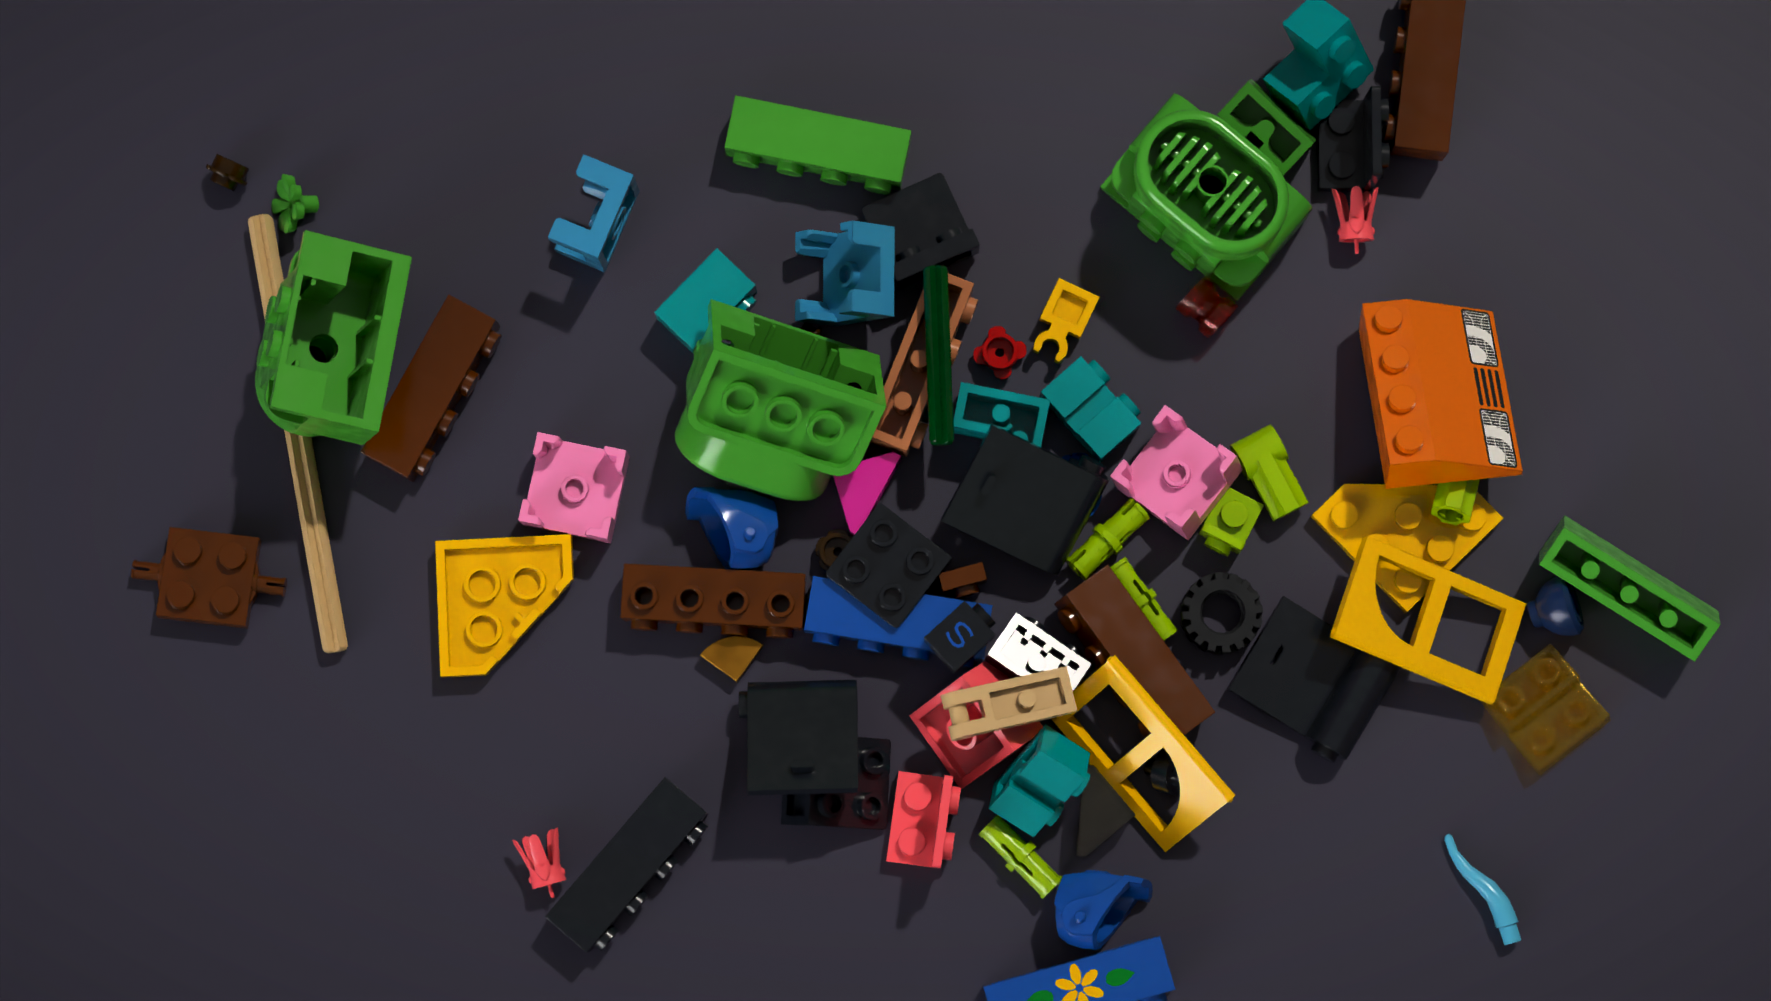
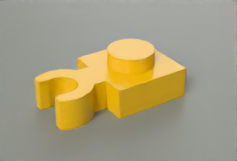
(1066, 313)

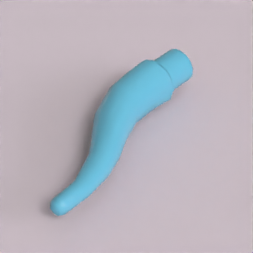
(1498, 902)

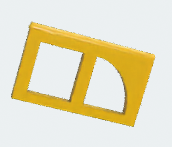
(1364, 627)
(1200, 786)

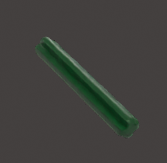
(938, 355)

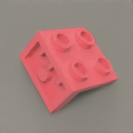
(921, 819)

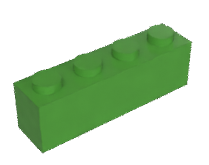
(817, 144)
(1629, 588)

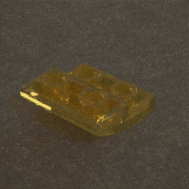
(1546, 709)

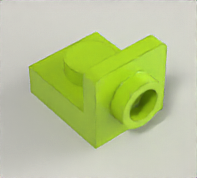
(1230, 522)

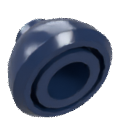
(1557, 608)

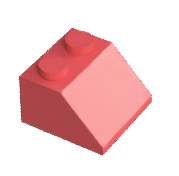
(978, 754)

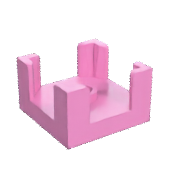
(1177, 474)
(575, 488)

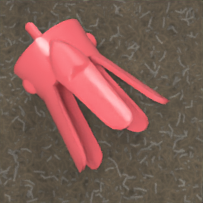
(1356, 222)
(542, 870)

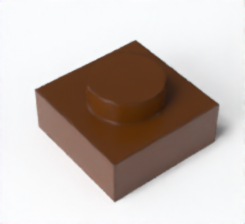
(963, 580)

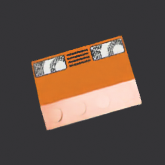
(1437, 393)

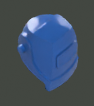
(736, 524)
(1095, 905)

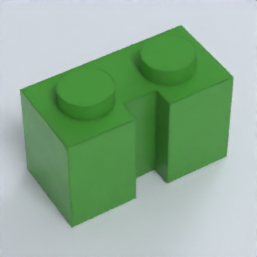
(1259, 113)

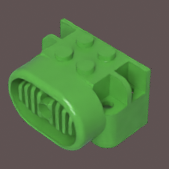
(1220, 234)
(351, 308)
(777, 405)

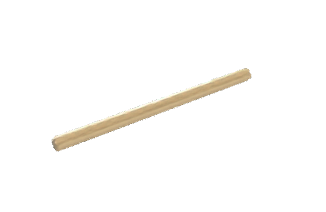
(303, 465)

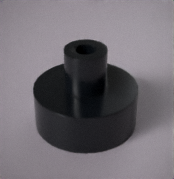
(1163, 774)

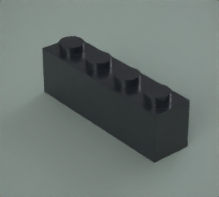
(627, 865)

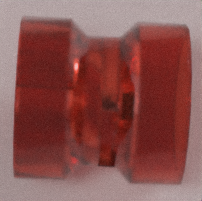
(1206, 307)

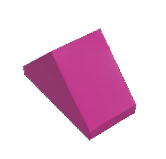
(864, 487)

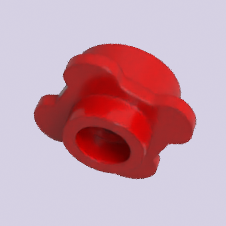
(996, 340)

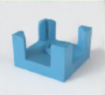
(597, 245)
(855, 273)

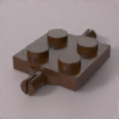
(208, 577)

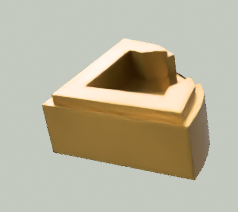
(732, 655)

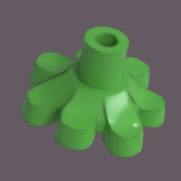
(292, 203)

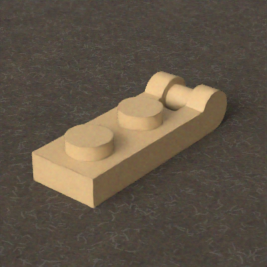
(1010, 703)

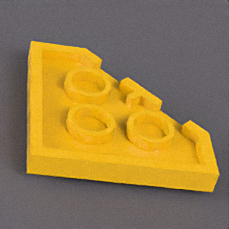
(1405, 522)
(494, 594)

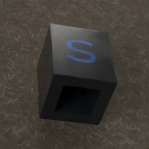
(961, 635)

